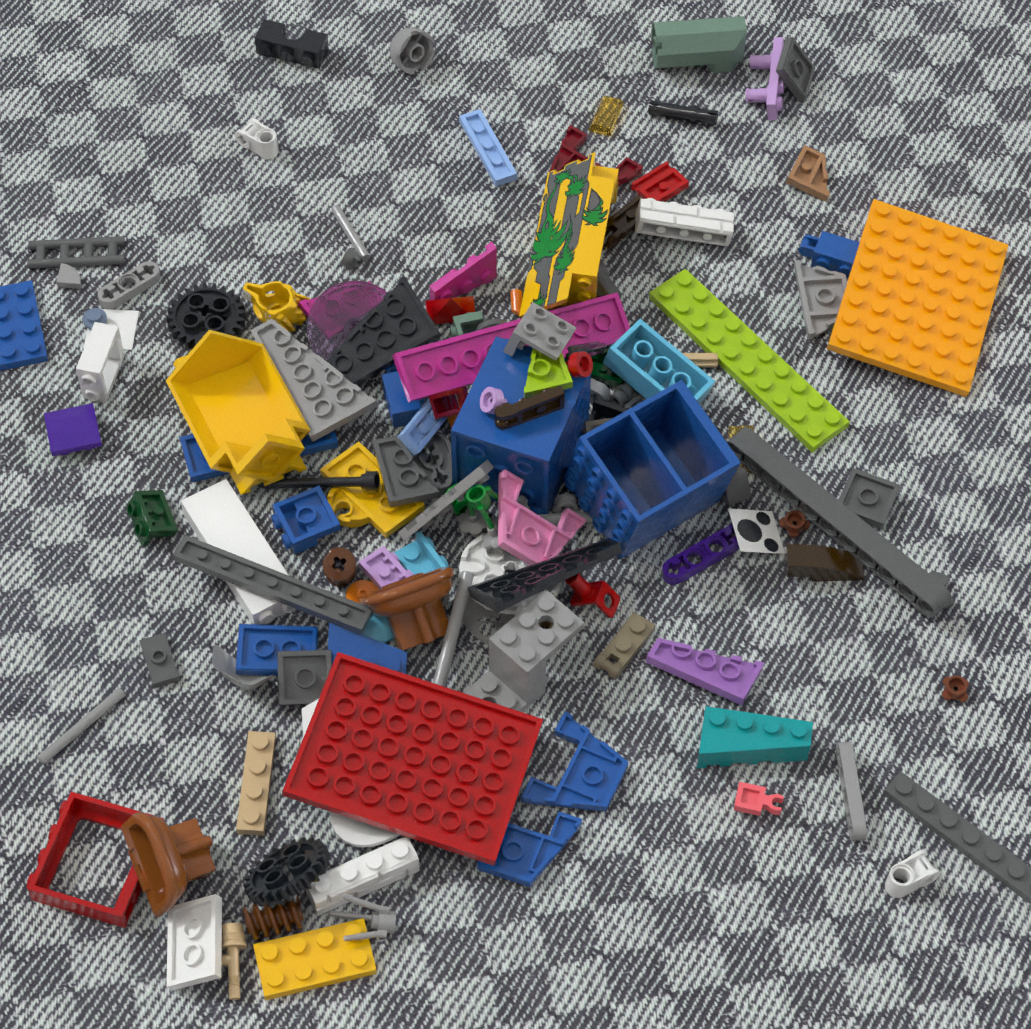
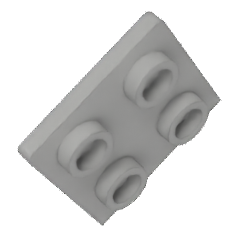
(540, 331)

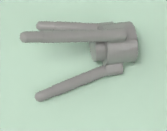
(382, 921)

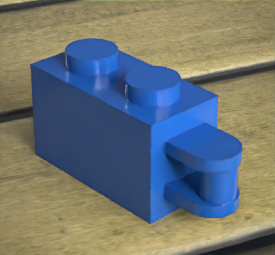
(830, 251)
(399, 409)

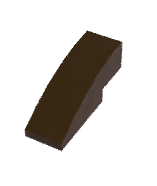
(822, 563)

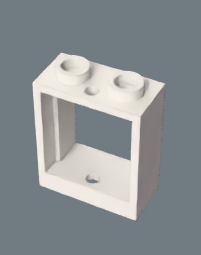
(100, 362)

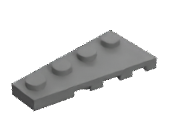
(444, 504)

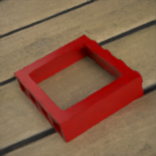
(71, 811)

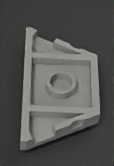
(819, 297)

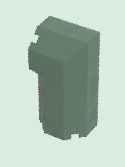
(701, 42)

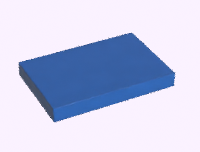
(260, 643)

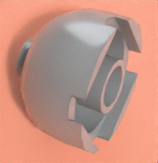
(412, 50)

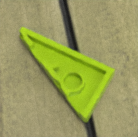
(546, 374)

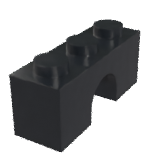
(307, 50)

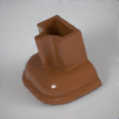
(413, 606)
(166, 857)

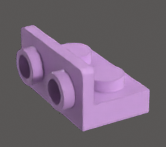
(383, 567)

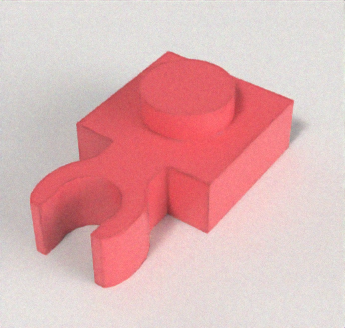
(752, 800)

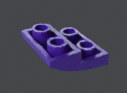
(72, 429)

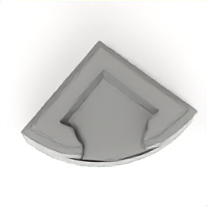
(68, 277)

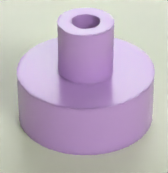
(491, 399)

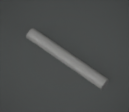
(350, 232)

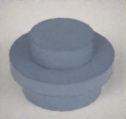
(94, 315)

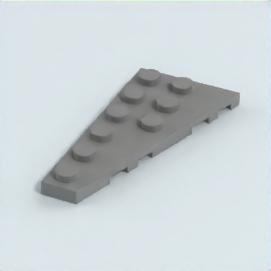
(317, 387)

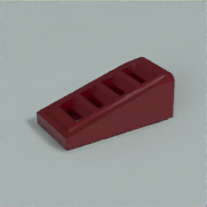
(448, 402)

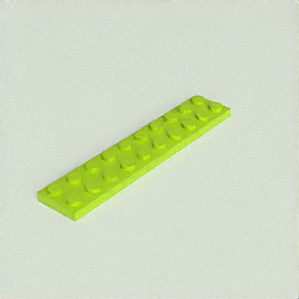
(749, 360)

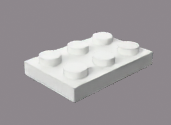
(194, 942)

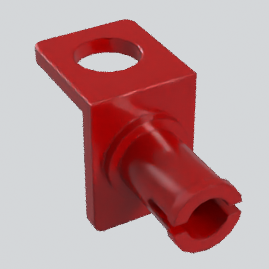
(592, 593)

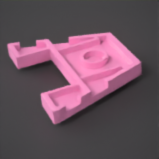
(525, 532)

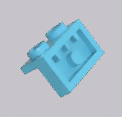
(420, 555)

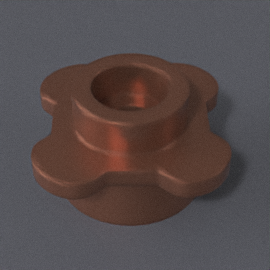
(794, 517)
(955, 682)

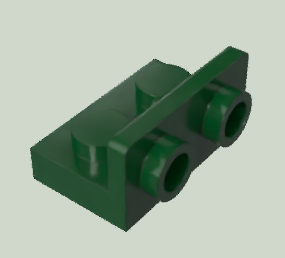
(151, 515)

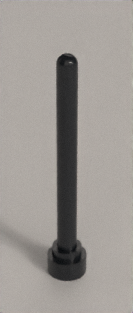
(368, 481)

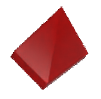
(443, 310)

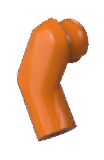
(516, 300)

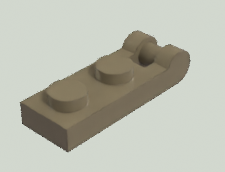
(625, 645)

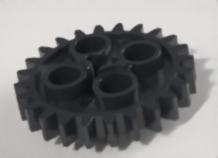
(204, 311)
(270, 884)

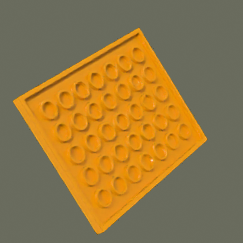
(918, 298)

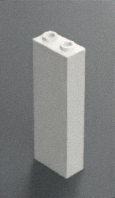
(224, 522)

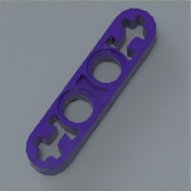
(702, 550)

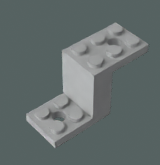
(521, 651)

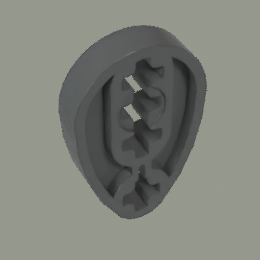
(441, 455)

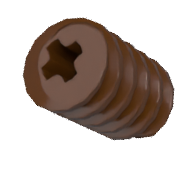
(344, 558)
(273, 918)

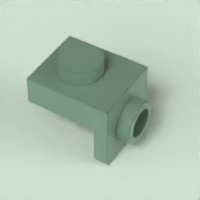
(466, 323)

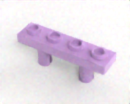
(770, 94)

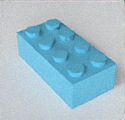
(654, 364)

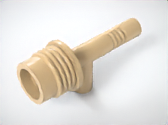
(232, 941)

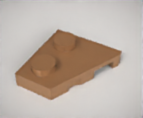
(810, 173)

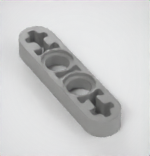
(851, 791)

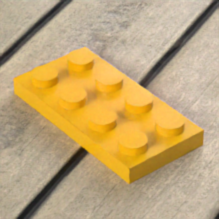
(313, 959)

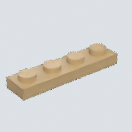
(256, 783)

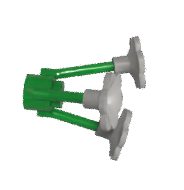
(477, 518)

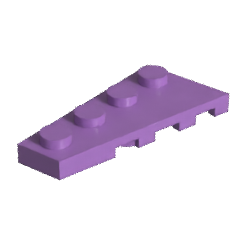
(713, 672)

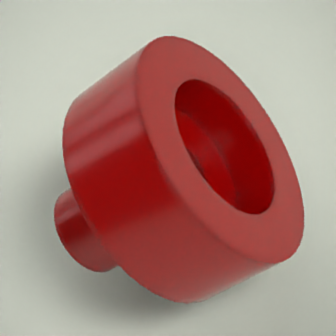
(580, 364)

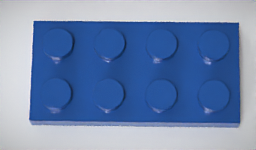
(20, 327)

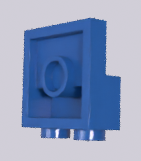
(304, 519)

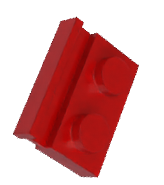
(660, 183)

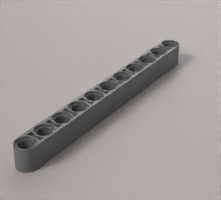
(840, 523)

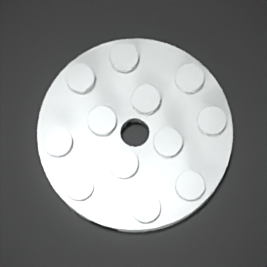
(492, 563)

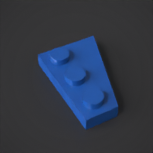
(365, 648)

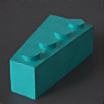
(751, 738)

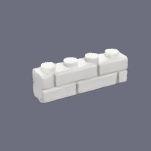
(684, 222)
(363, 875)

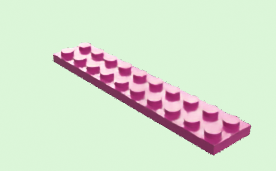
(458, 359)

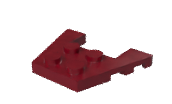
(568, 153)

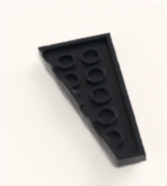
(391, 327)
(525, 582)

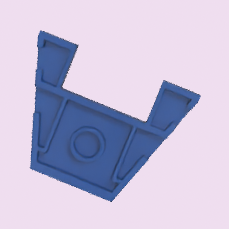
(590, 776)
(528, 853)

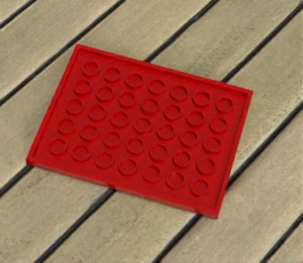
(413, 758)

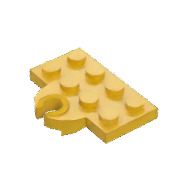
(365, 505)

